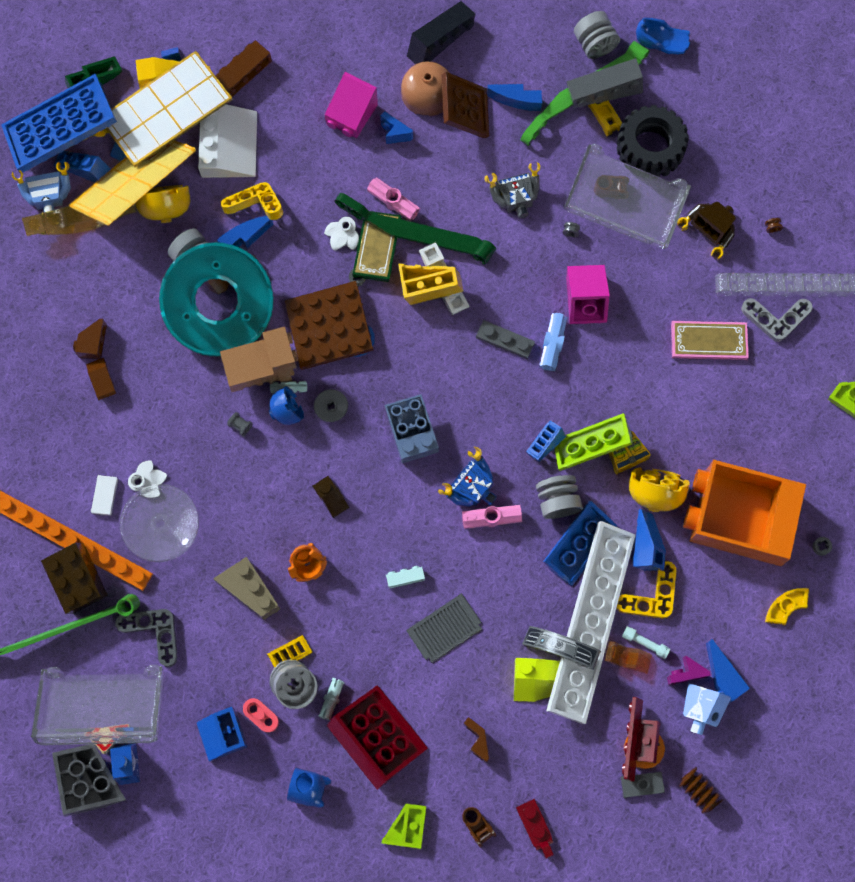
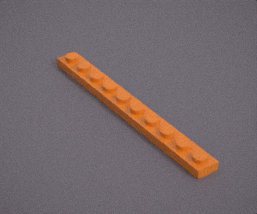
(65, 537)

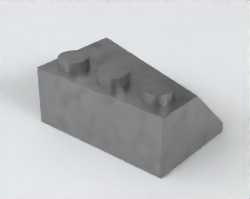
(84, 780)

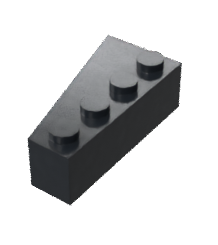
(439, 33)

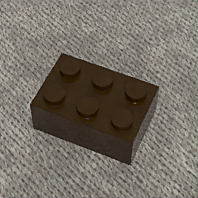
(74, 578)

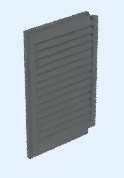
(445, 628)

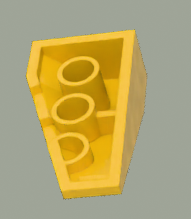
(151, 68)

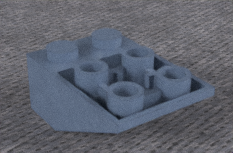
(411, 428)

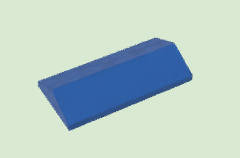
(572, 550)

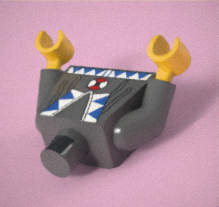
(515, 192)

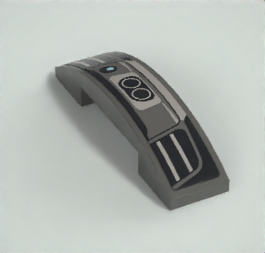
(561, 646)

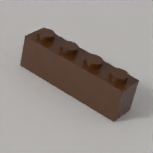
(244, 67)

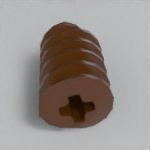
(700, 791)

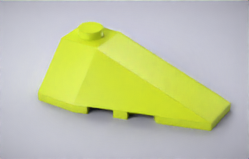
(534, 678)

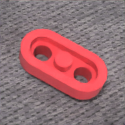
(261, 715)

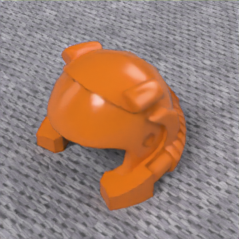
(303, 555)

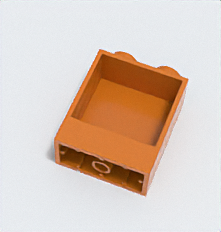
(745, 512)

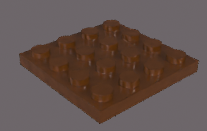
(328, 325)

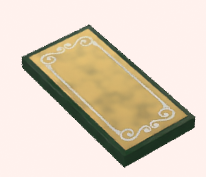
(375, 252)

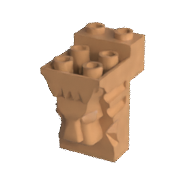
(260, 361)

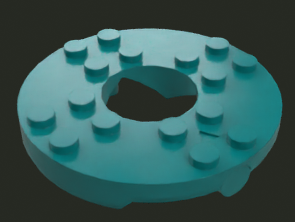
(221, 262)

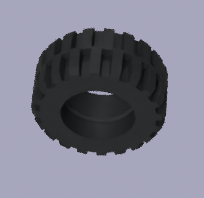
(660, 122)

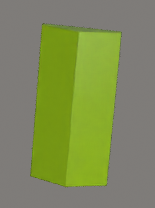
(593, 442)

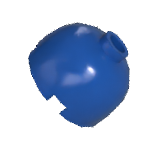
(283, 406)

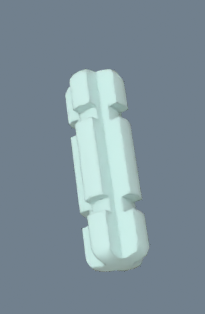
(301, 386)

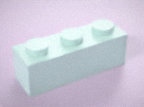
(405, 577)

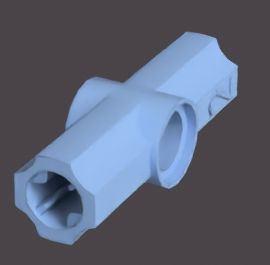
(553, 341)

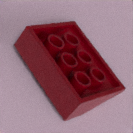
(376, 737)

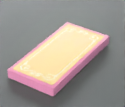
(709, 340)

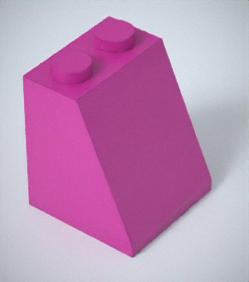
(351, 105)
(587, 294)

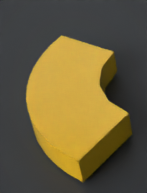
(786, 604)

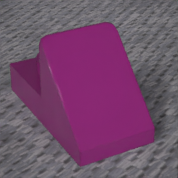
(693, 672)

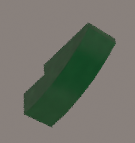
(104, 69)

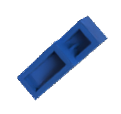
(515, 96)
(246, 232)

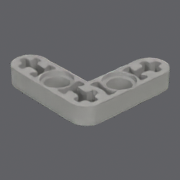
(774, 323)

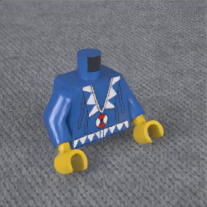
(472, 483)

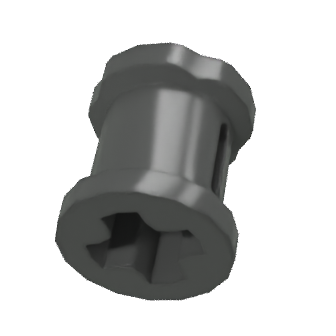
(239, 424)

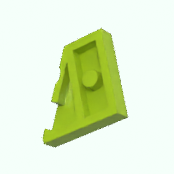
(407, 827)

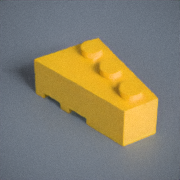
(429, 283)

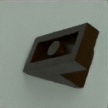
(330, 496)

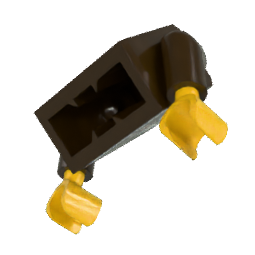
(714, 222)

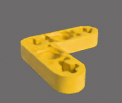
(259, 193)
(653, 603)

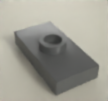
(643, 785)

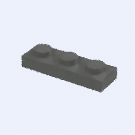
(505, 339)

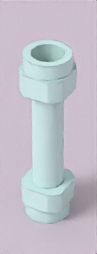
(661, 650)

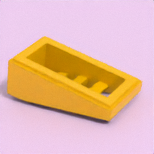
(272, 655)

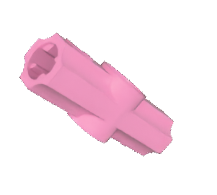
(401, 205)
(504, 515)

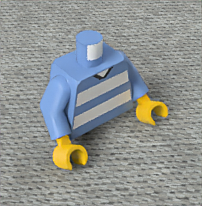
(45, 190)

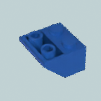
(221, 733)

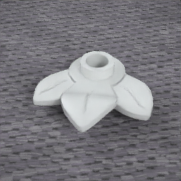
(342, 236)
(147, 475)

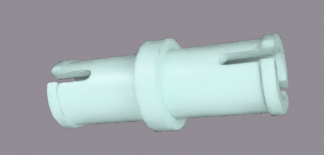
(331, 699)

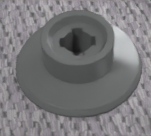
(331, 397)

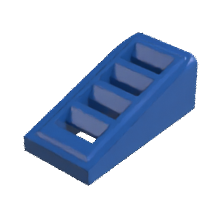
(550, 431)

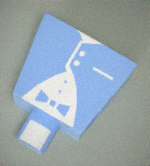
(704, 707)

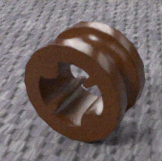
(773, 225)

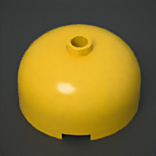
(164, 203)
(658, 497)

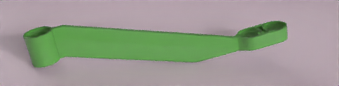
(563, 100)
(120, 608)

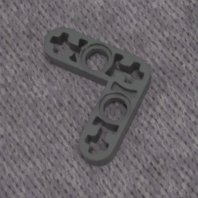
(161, 628)

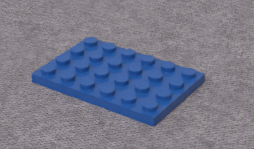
(58, 123)

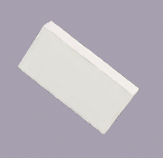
(104, 495)

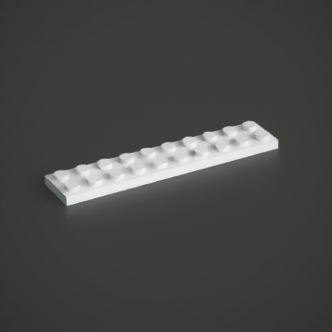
(592, 620)

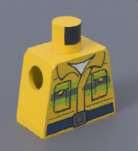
(629, 456)

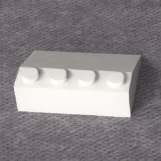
(228, 143)

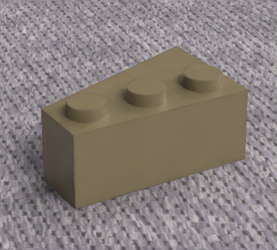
(246, 585)

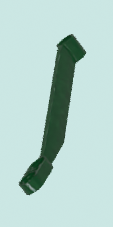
(420, 233)

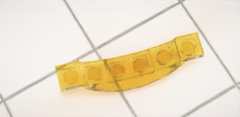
(63, 222)

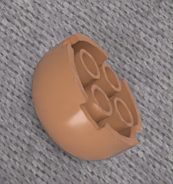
(423, 88)

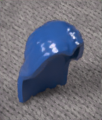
(659, 35)

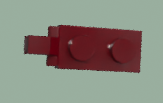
(536, 827)

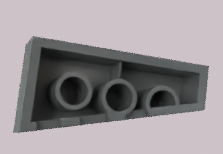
(606, 84)

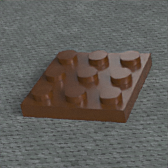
(465, 105)

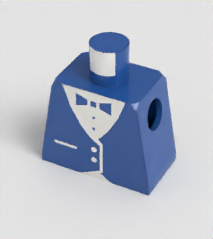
(125, 764)

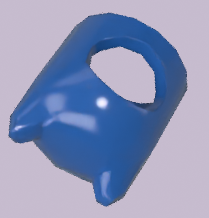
(307, 788)

